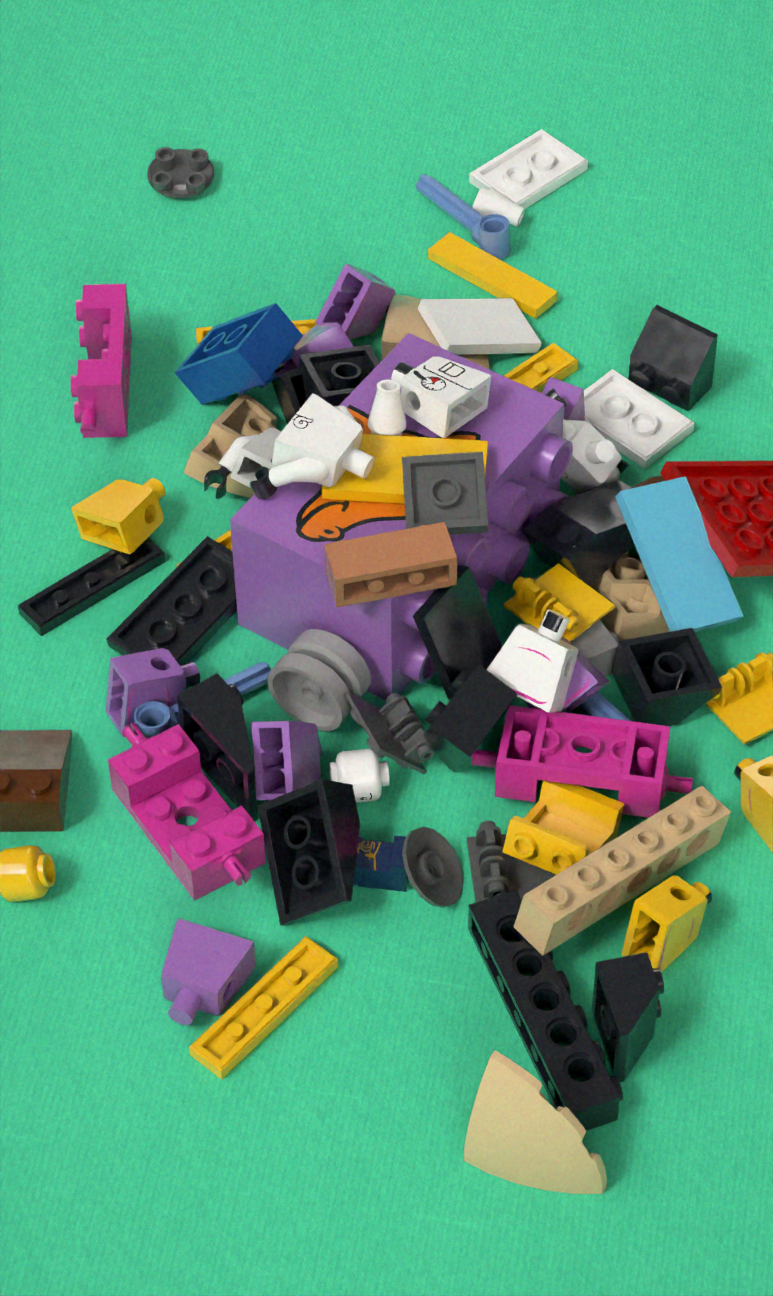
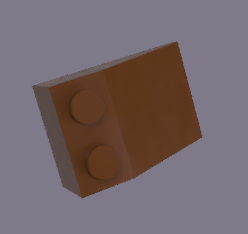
(34, 779)

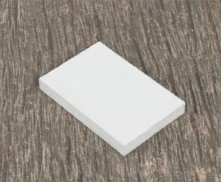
(530, 169)
(479, 326)
(634, 419)

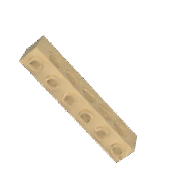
(621, 870)

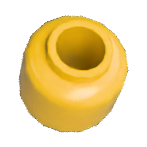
(25, 873)

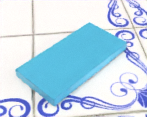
(678, 555)

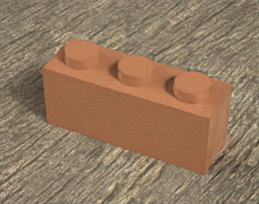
(390, 564)

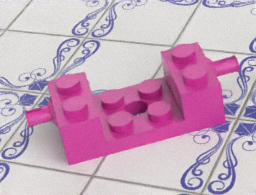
(105, 377)
(623, 757)
(164, 782)

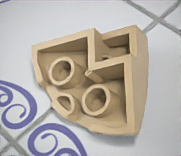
(404, 319)
(240, 419)
(635, 603)
(527, 1139)

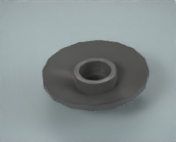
(432, 867)

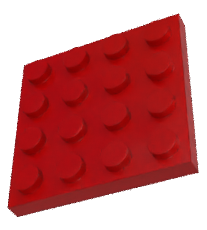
(735, 510)

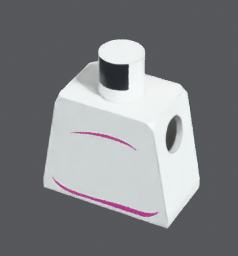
(538, 662)

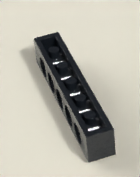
(591, 1101)

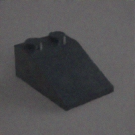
(582, 532)
(216, 725)
(311, 848)

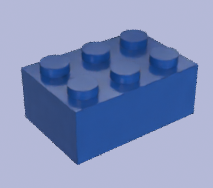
(240, 355)

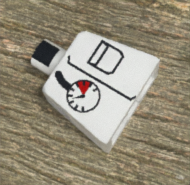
(442, 393)

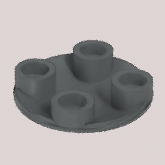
(180, 172)

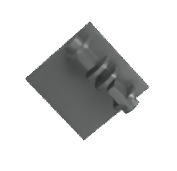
(393, 730)
(498, 872)

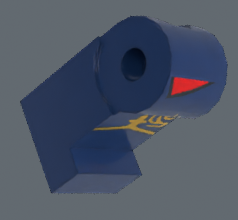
(381, 865)

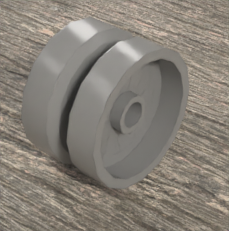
(315, 676)

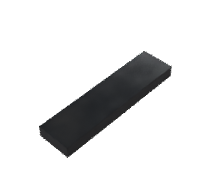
(88, 586)

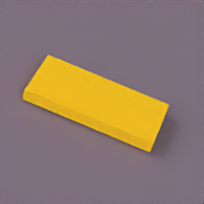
(386, 477)

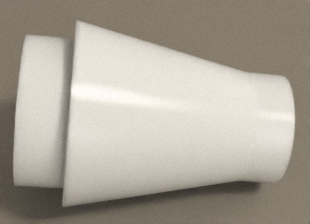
(493, 202)
(387, 410)

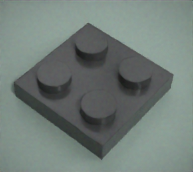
(447, 491)

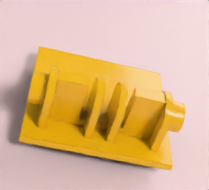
(562, 593)
(747, 698)

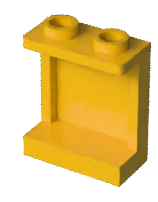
(563, 827)

